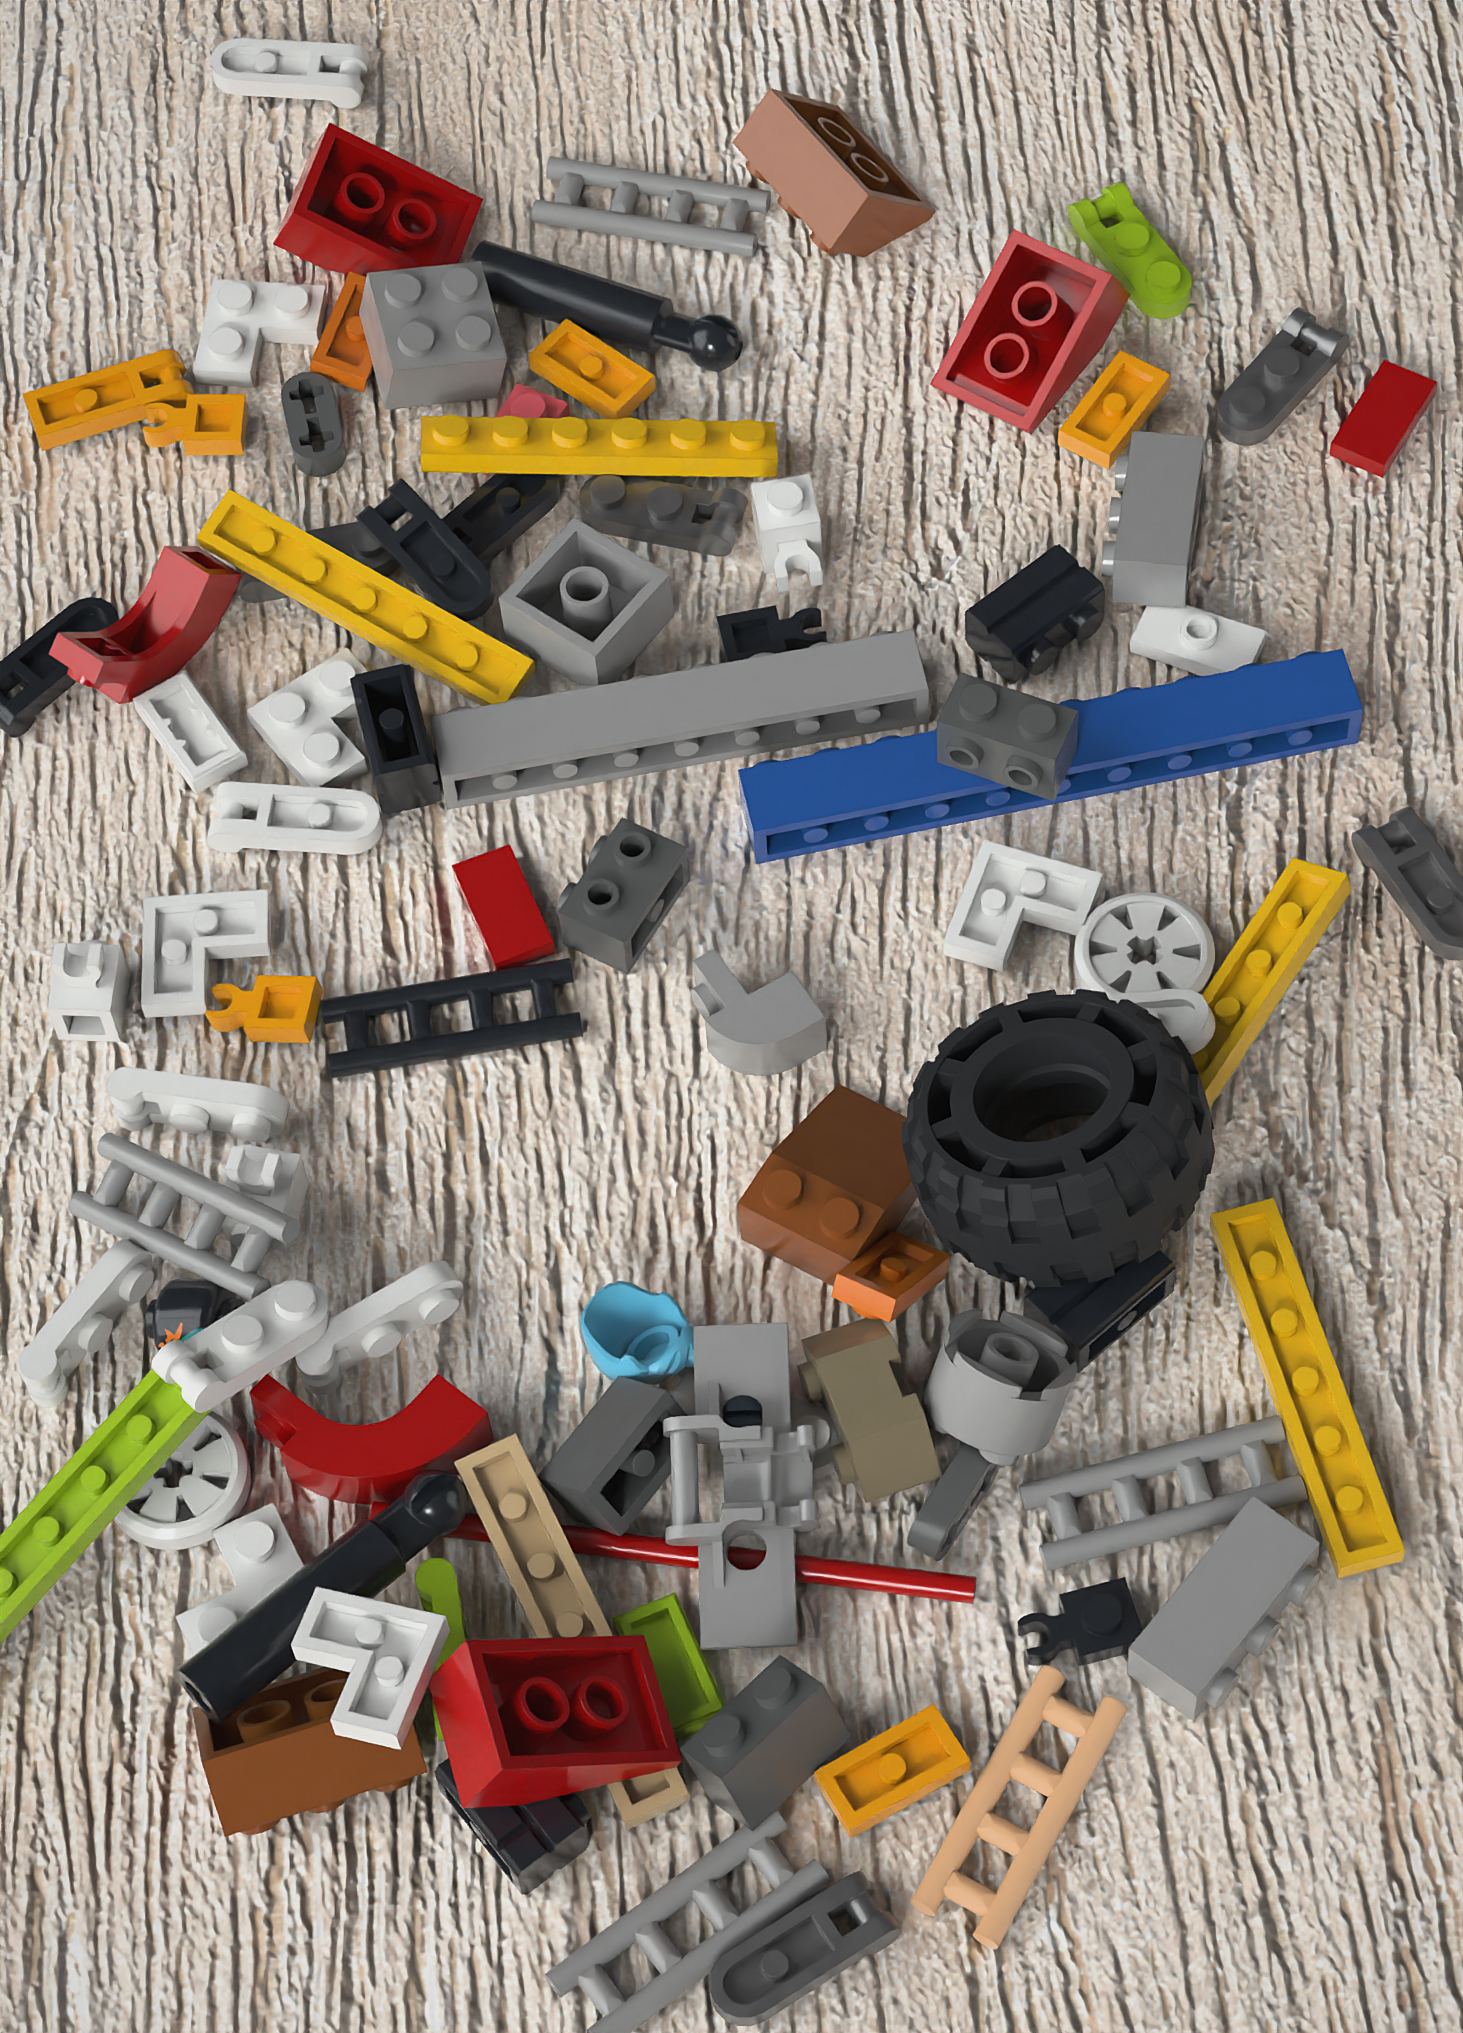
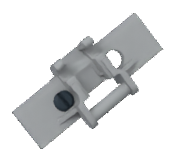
(767, 1483)

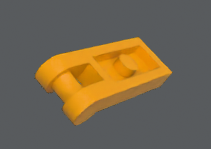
(106, 398)

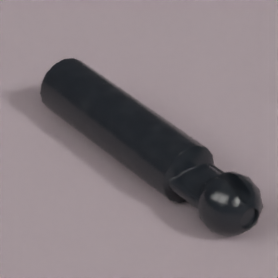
(605, 307)
(357, 1563)

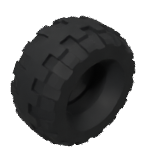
(1074, 1199)

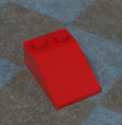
(373, 210)
(1030, 332)
(550, 1717)

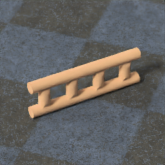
(1031, 1847)

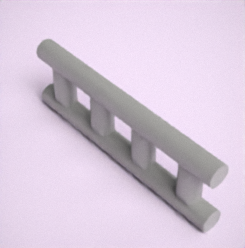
(673, 228)
(217, 1203)
(1137, 1525)
(643, 1927)

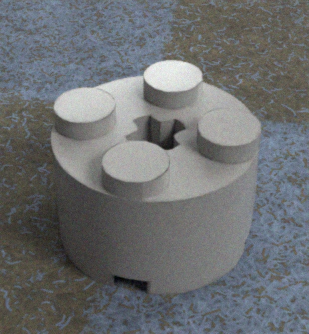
(999, 1385)

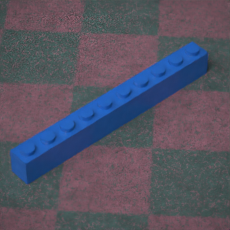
(1121, 745)

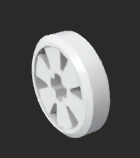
(1143, 925)
(206, 1496)

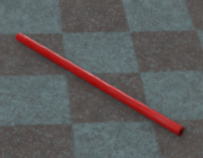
(808, 1568)

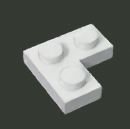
(247, 314)
(305, 723)
(1015, 888)
(187, 933)
(259, 1561)
(388, 1659)

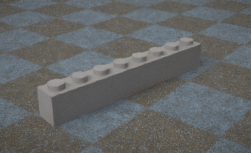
(680, 718)

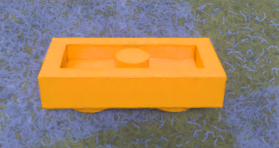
(591, 371)
(1113, 409)
(892, 1771)

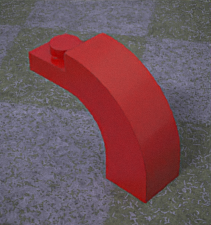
(160, 630)
(372, 1459)

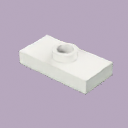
(1196, 640)
(190, 731)

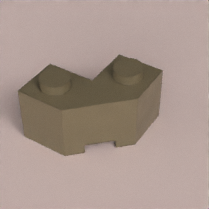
(876, 1418)

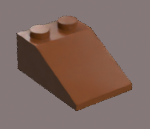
(830, 1186)

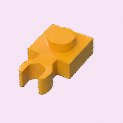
(206, 426)
(275, 1011)

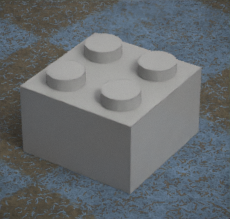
(432, 335)
(586, 606)

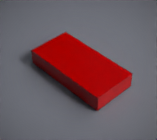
(1383, 418)
(503, 908)

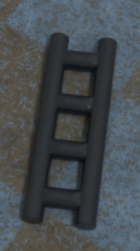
(417, 1002)

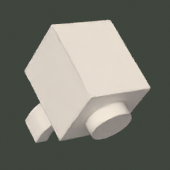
(788, 528)
(88, 991)
(269, 1177)

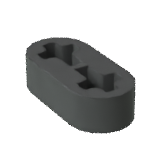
(303, 426)
(952, 1503)

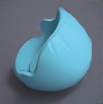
(637, 1333)

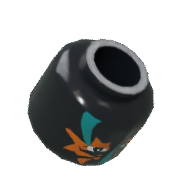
(187, 1308)

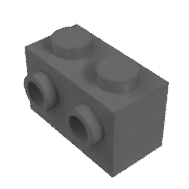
(1007, 736)
(623, 895)
(614, 1456)
(766, 1742)

